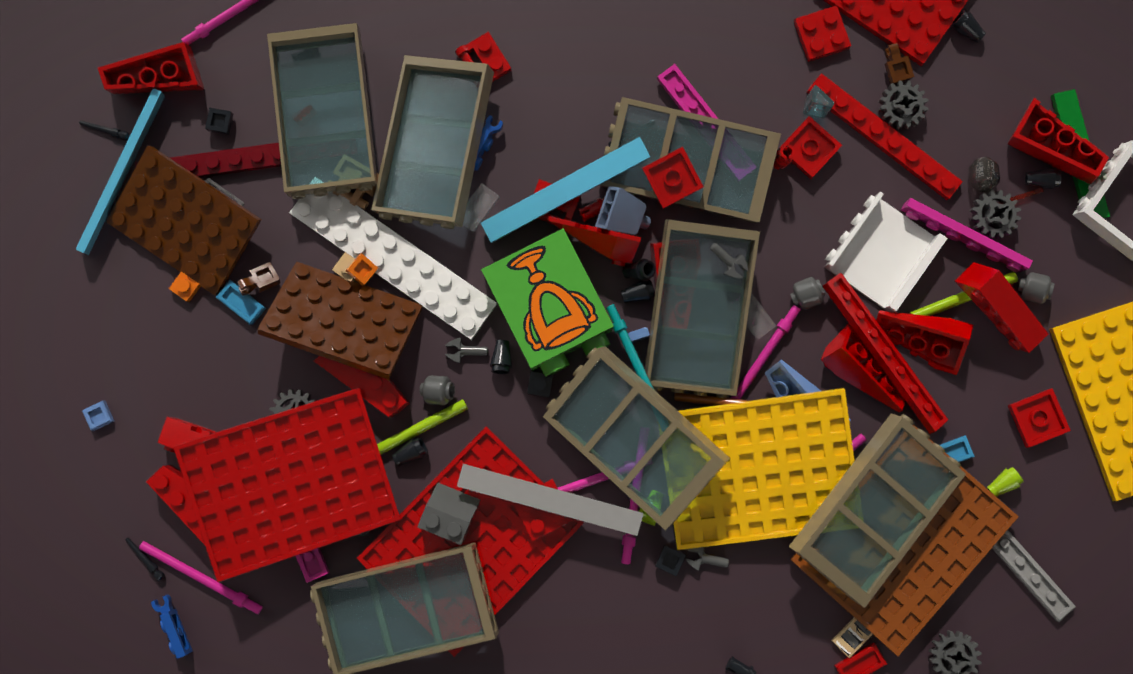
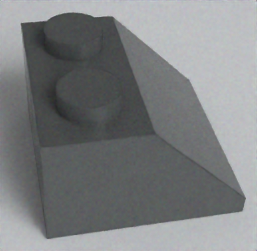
(449, 513)

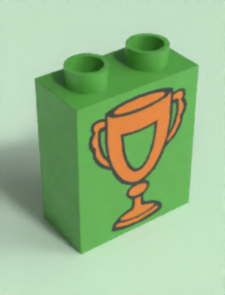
(549, 302)

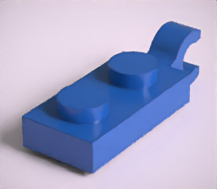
(486, 141)
(172, 625)

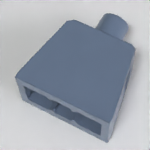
(622, 212)

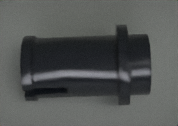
(737, 667)

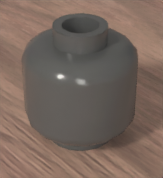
(1036, 288)
(808, 293)
(437, 390)

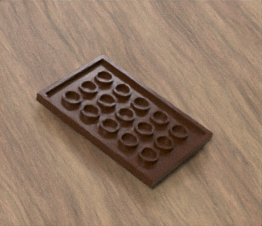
(183, 220)
(341, 320)

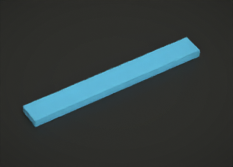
(120, 171)
(565, 189)

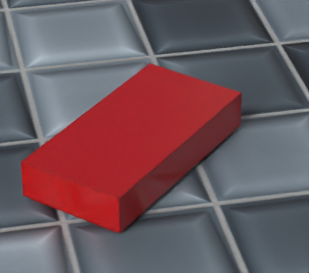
(862, 662)

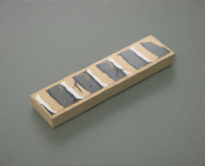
(851, 637)

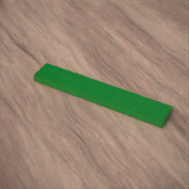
(1069, 112)

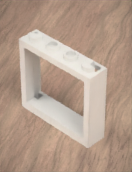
(1096, 191)

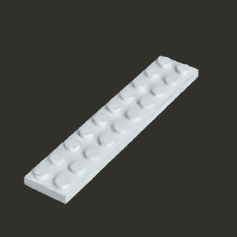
(397, 261)

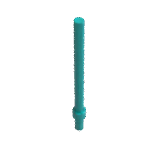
(620, 329)

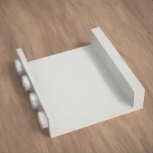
(883, 253)

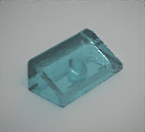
(817, 103)

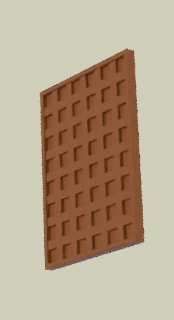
(931, 568)

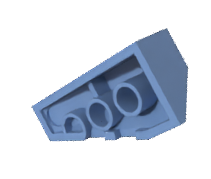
(787, 381)

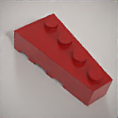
(163, 69)
(1057, 144)
(1002, 306)
(373, 388)
(179, 431)
(171, 488)

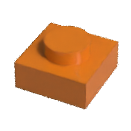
(361, 269)
(185, 287)

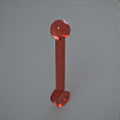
(1034, 192)

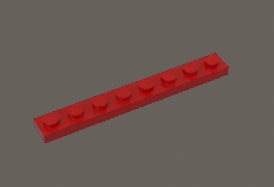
(889, 139)
(885, 353)

